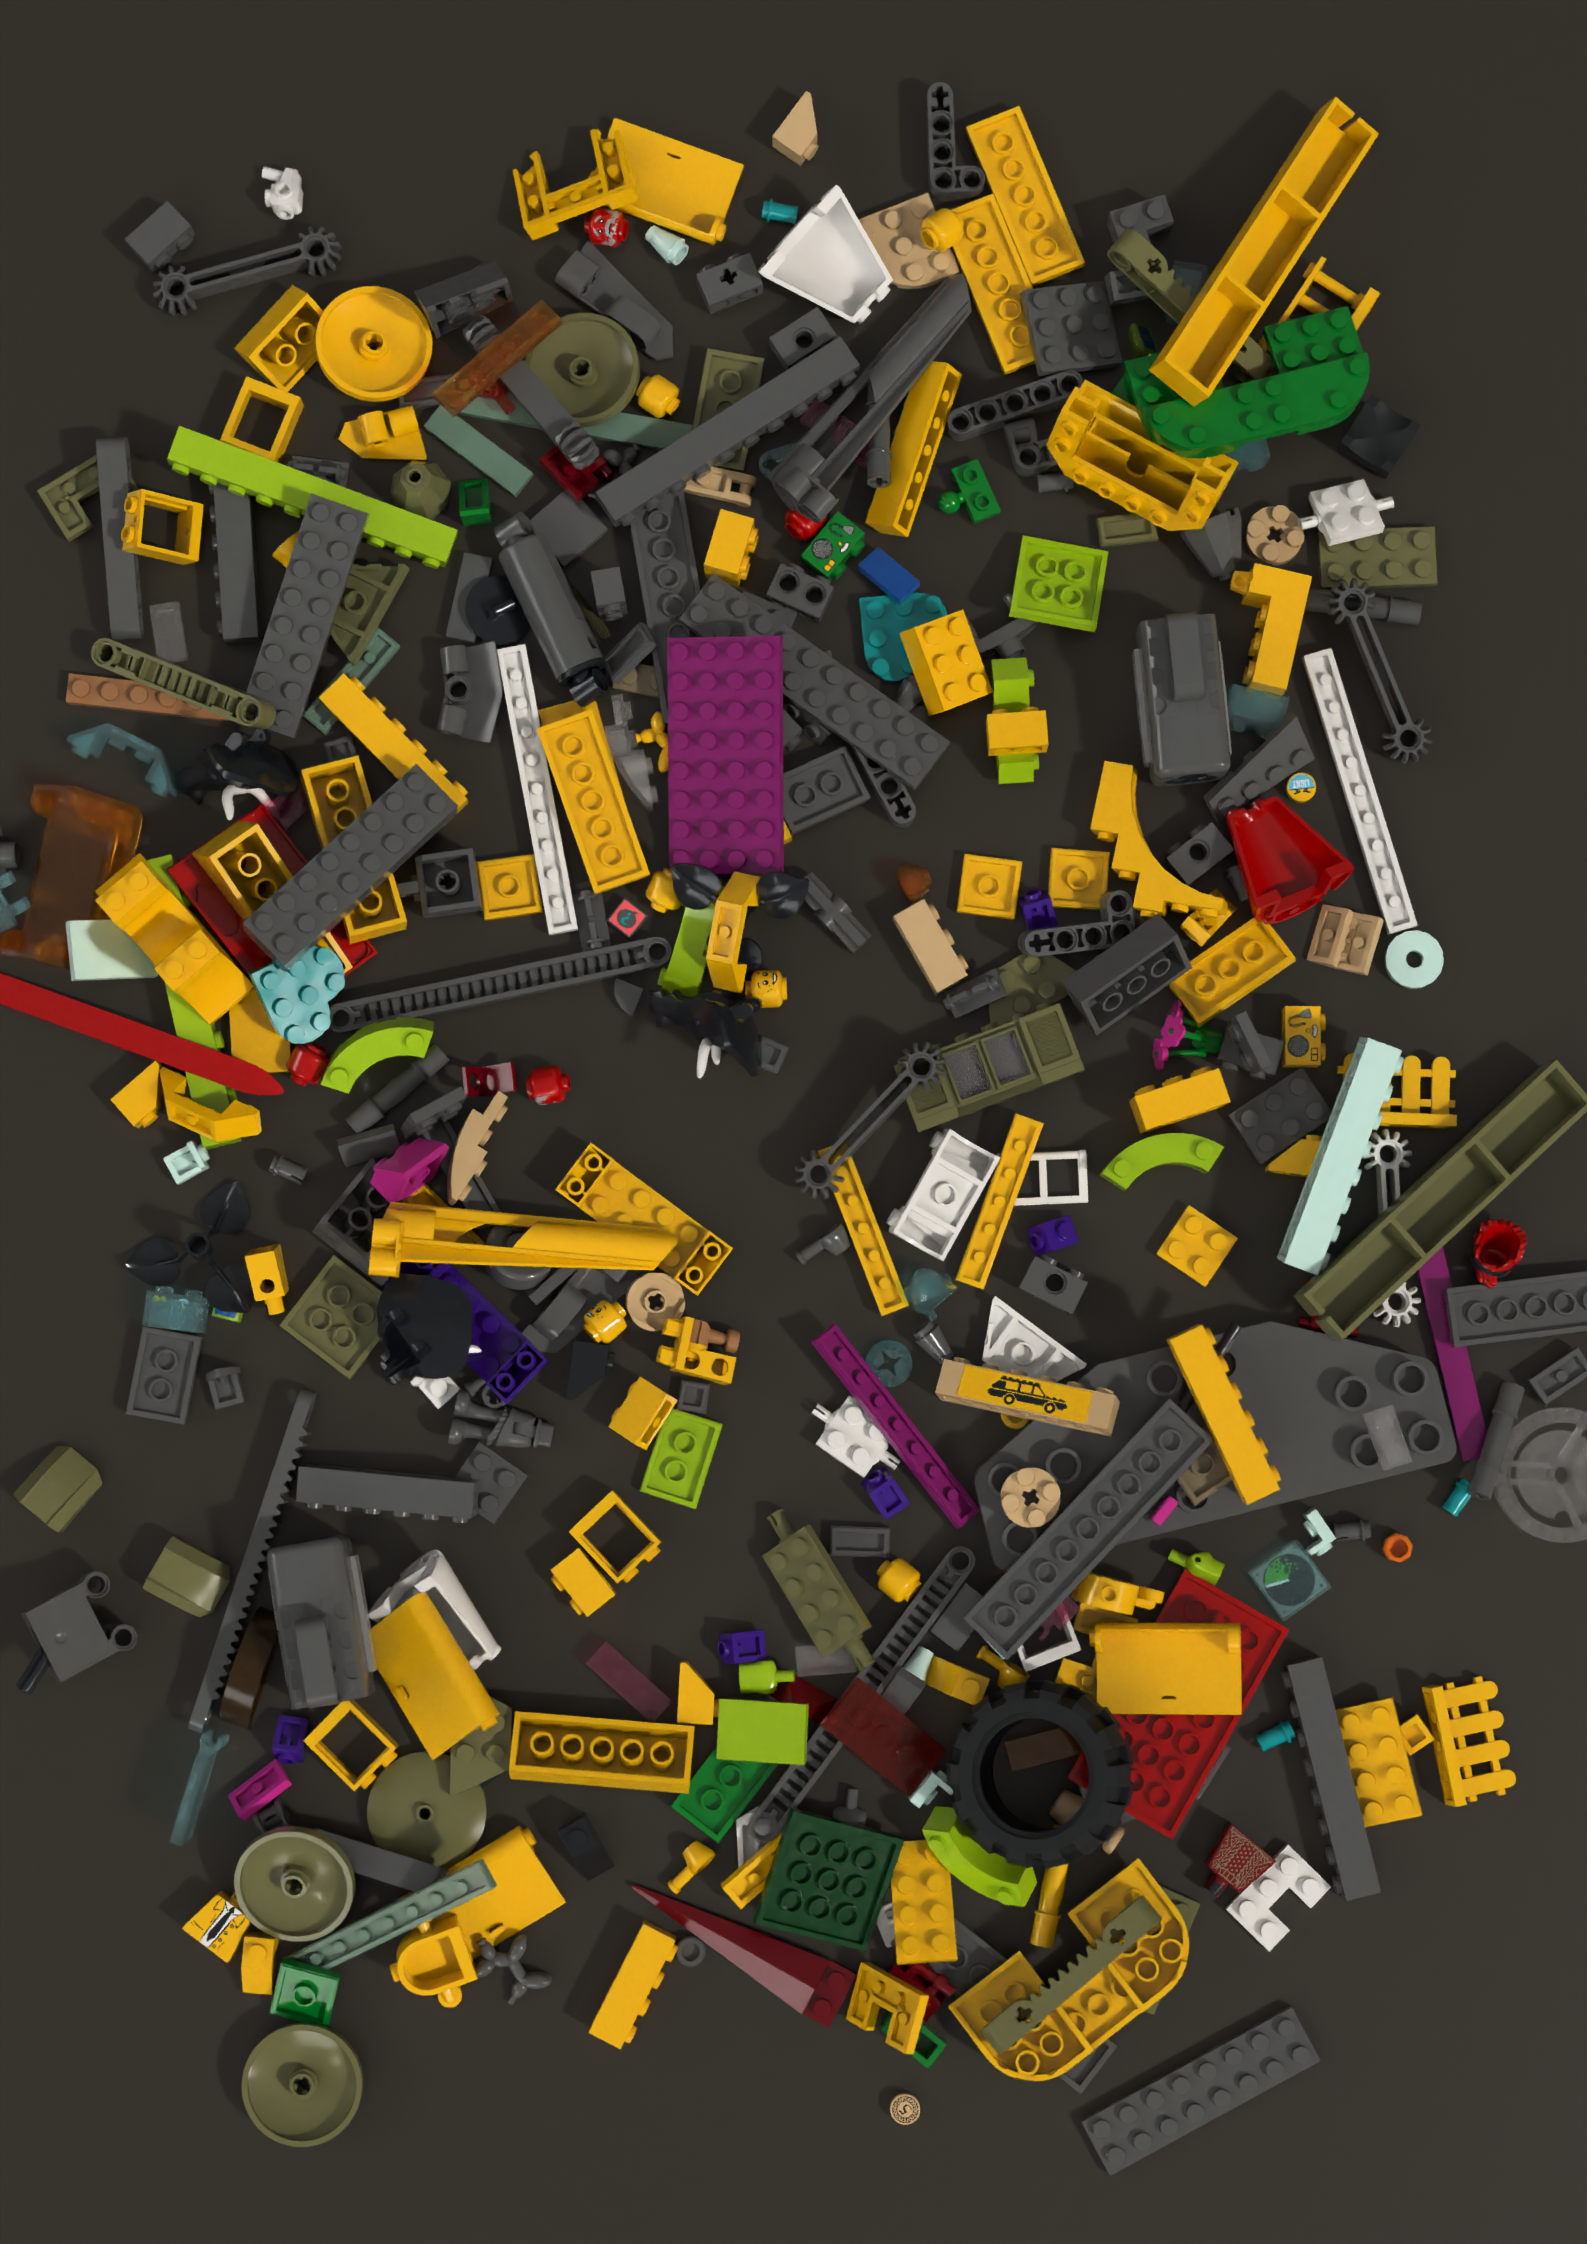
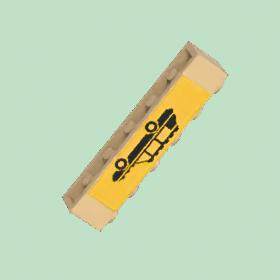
(1027, 1396)

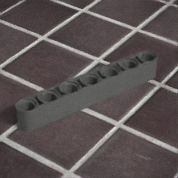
(120, 566)

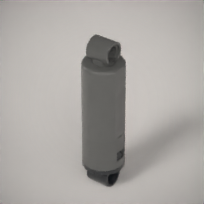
(551, 609)

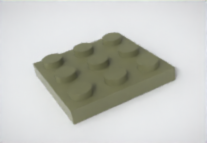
(337, 1317)

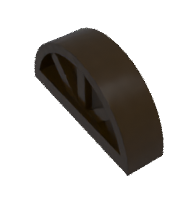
(250, 1670)

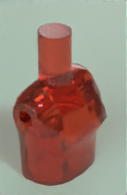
(498, 392)

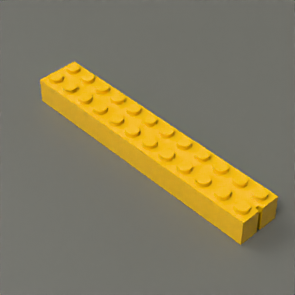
(1263, 253)

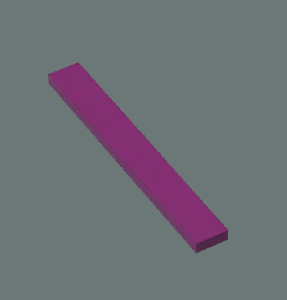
(1452, 1362)
(895, 1426)

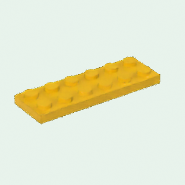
(1025, 195)
(995, 280)
(593, 801)

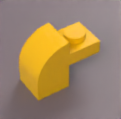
(1202, 928)

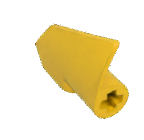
(385, 435)

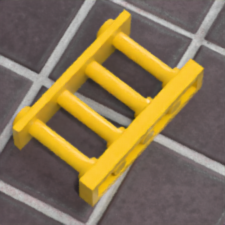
(1360, 303)

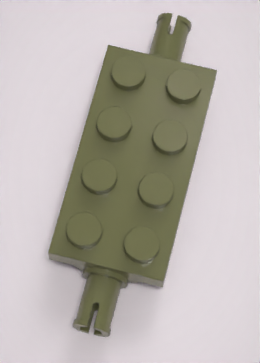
(817, 1591)

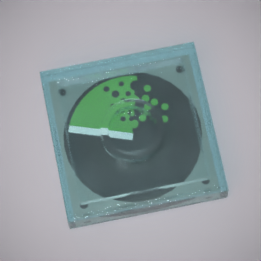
(1289, 1580)

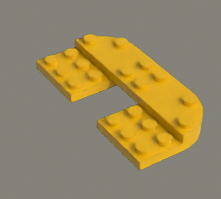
(1100, 2006)

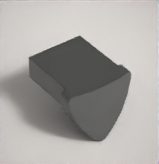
(225, 1387)

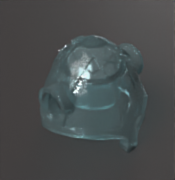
(928, 1290)

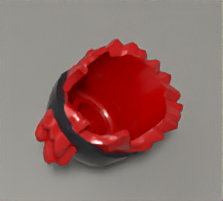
(1497, 1250)

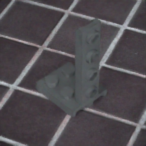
(433, 1124)

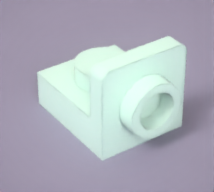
(1317, 1527)
(926, 1790)

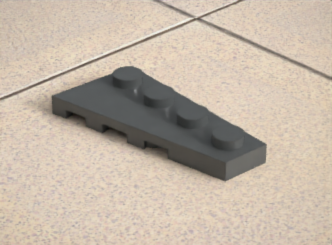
(1271, 763)

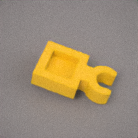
(1415, 1734)

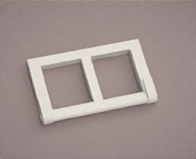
(1081, 1157)

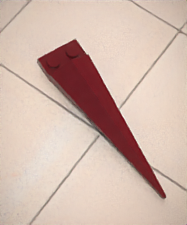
(796, 1975)

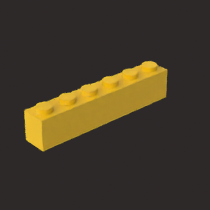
(914, 449)
(384, 737)
(1223, 1414)

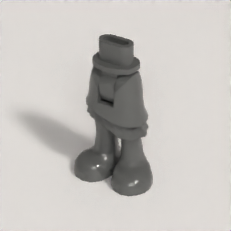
(511, 1428)

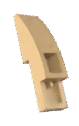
(466, 1154)

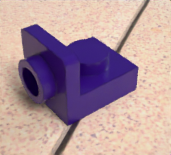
(1037, 909)
(884, 1492)
(742, 1647)
(288, 1739)

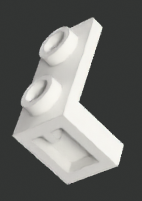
(437, 1390)

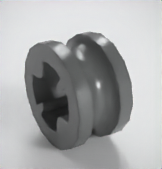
(487, 1399)

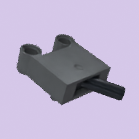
(70, 1634)

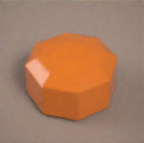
(1397, 1547)

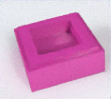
(1163, 1510)

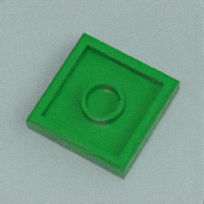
(305, 1992)

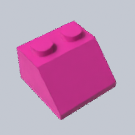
(408, 1169)

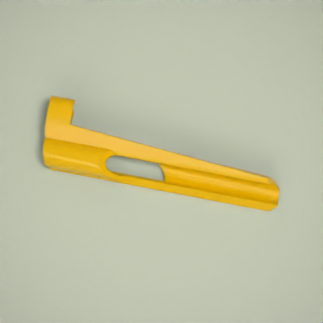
(431, 1234)

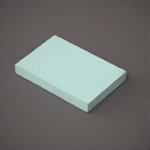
(104, 952)

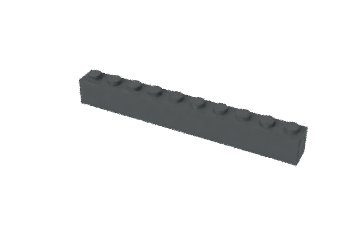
(728, 432)

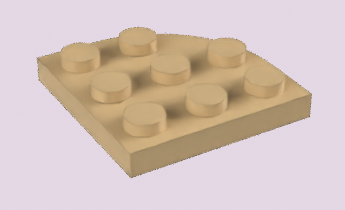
(901, 249)

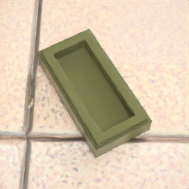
(1125, 530)

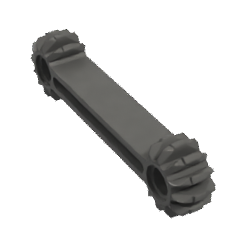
(247, 271)
(537, 400)
(1379, 670)
(870, 1121)

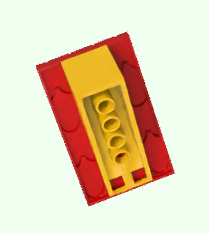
(238, 874)

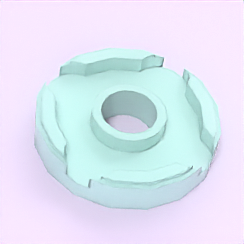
(1430, 954)

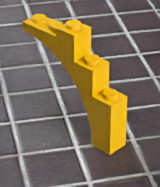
(1156, 888)

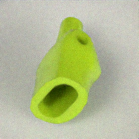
(1199, 1565)
(762, 1677)

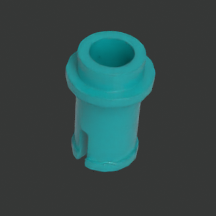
(779, 212)
(1458, 1498)
(1275, 1735)

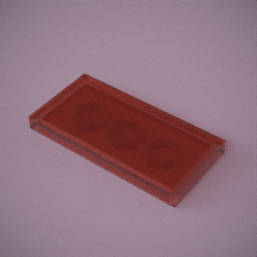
(883, 1737)

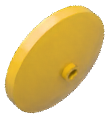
(376, 319)

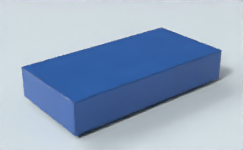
(888, 575)

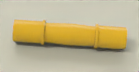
(1049, 1904)

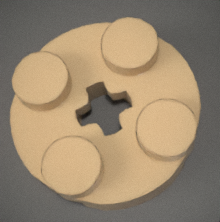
(1259, 527)
(651, 1284)
(1026, 1480)

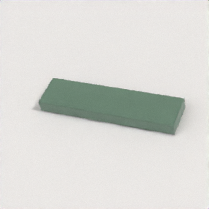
(478, 451)
(373, 660)

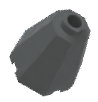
(1217, 543)

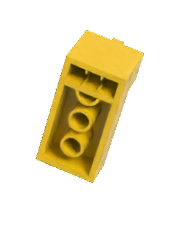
(1282, 605)

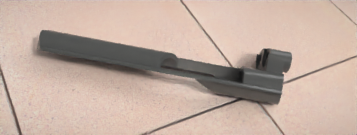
(813, 463)

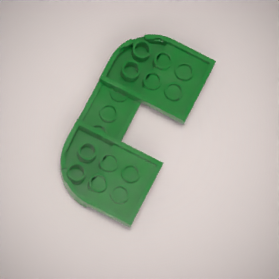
(1315, 387)

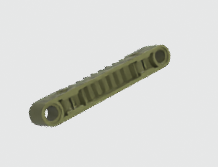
(1136, 255)
(183, 683)
(1008, 2029)

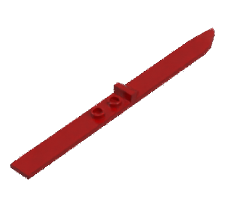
(136, 1037)

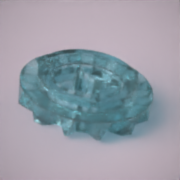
(893, 1350)

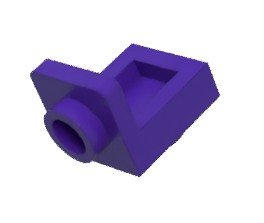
(1052, 1235)

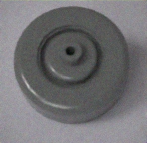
(513, 1276)

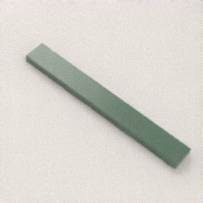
(621, 429)
(397, 1917)

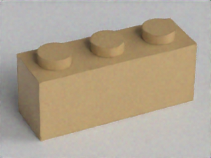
(931, 946)

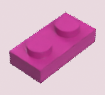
(259, 1789)

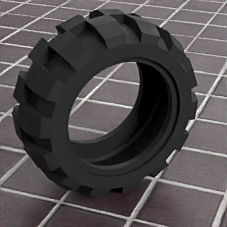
(973, 1782)

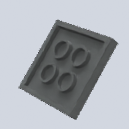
(1071, 328)

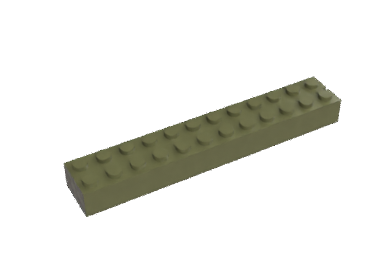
(1443, 1200)

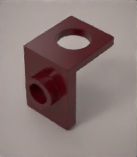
(490, 1079)

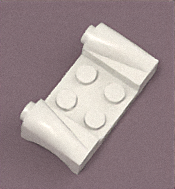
(943, 1194)

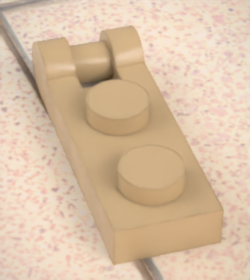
(718, 486)

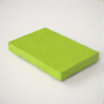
(681, 1458)
(762, 1731)

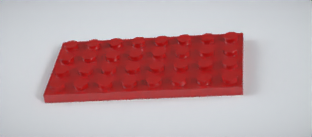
(1179, 1751)

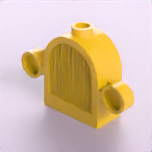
(1115, 1594)
(435, 1961)

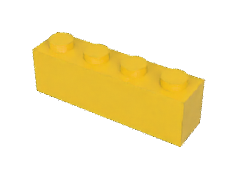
(632, 1985)

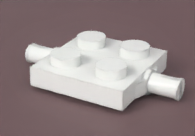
(1346, 512)
(853, 1438)

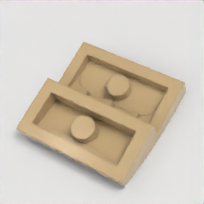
(1345, 939)

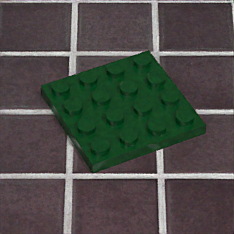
(828, 1879)

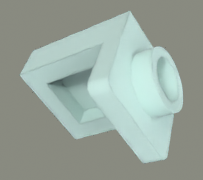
(187, 1162)

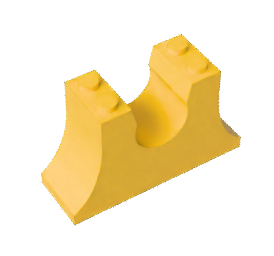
(173, 939)

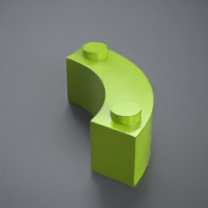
(1011, 691)
(690, 951)
(374, 1043)
(1161, 1150)
(972, 1864)

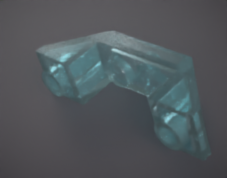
(94, 739)

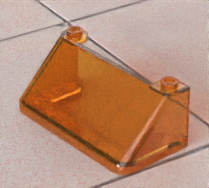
(81, 849)

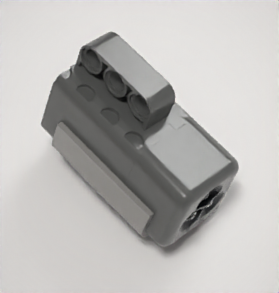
(1181, 699)
(322, 1621)

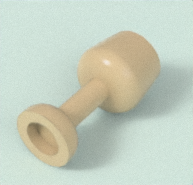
(1068, 1805)

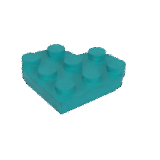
(883, 621)
(300, 996)

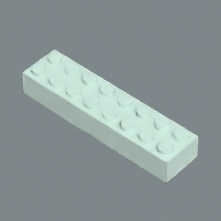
(1339, 1155)

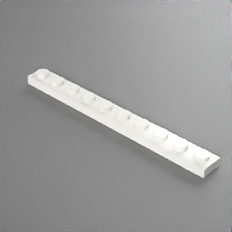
(537, 790)
(1359, 791)

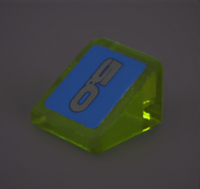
(1141, 340)

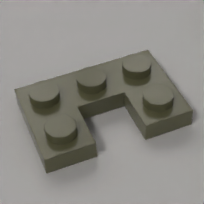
(67, 492)

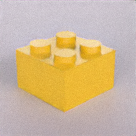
(730, 546)

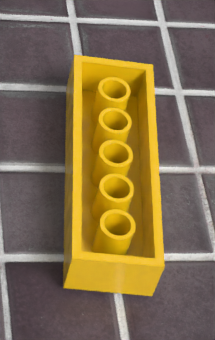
(336, 798)
(601, 1752)

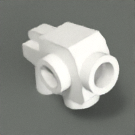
(285, 195)

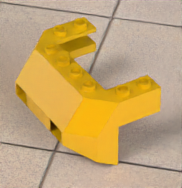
(1109, 451)

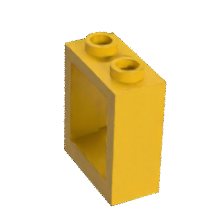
(270, 395)
(187, 533)
(593, 1516)
(314, 1739)

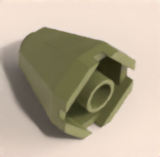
(421, 489)

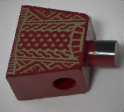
(1235, 1861)

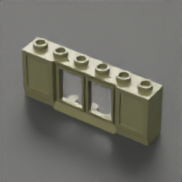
(995, 1066)

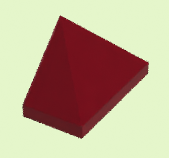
(804, 1692)

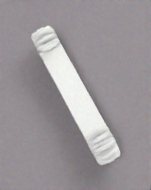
(1393, 1169)

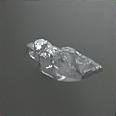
(631, 764)

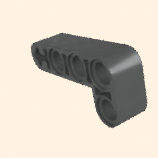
(945, 143)
(877, 778)
(1076, 932)

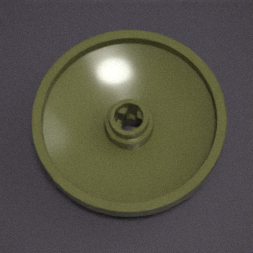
(594, 347)
(421, 1783)
(294, 1883)
(295, 2112)

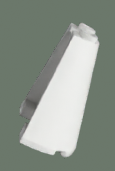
(830, 260)
(435, 1576)

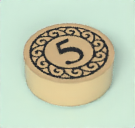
(905, 2108)

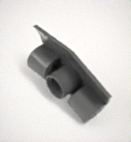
(477, 711)

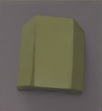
(59, 1487)
(188, 1577)

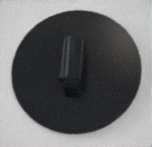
(495, 611)

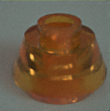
(914, 881)

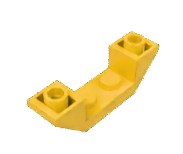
(728, 931)
(234, 1122)

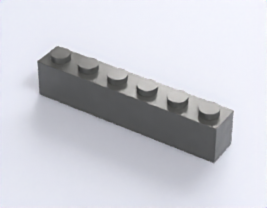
(236, 567)
(387, 1491)

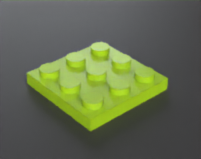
(1058, 583)

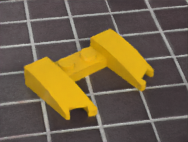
(612, 186)

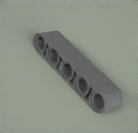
(998, 405)
(387, 1865)

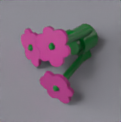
(1173, 1031)

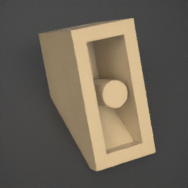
(798, 132)

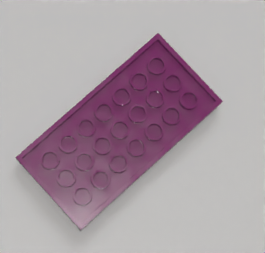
(726, 753)

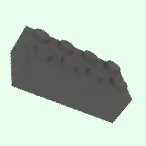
(1127, 974)

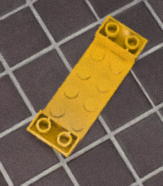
(617, 1196)

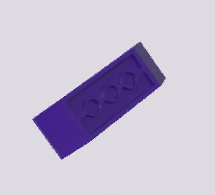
(507, 1355)

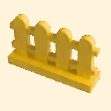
(1410, 1095)
(1445, 1730)

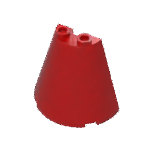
(1283, 860)

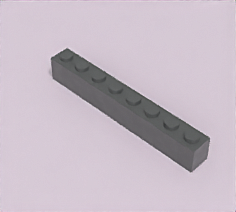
(1331, 1777)

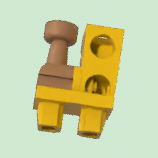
(691, 1352)

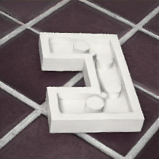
(1253, 1904)

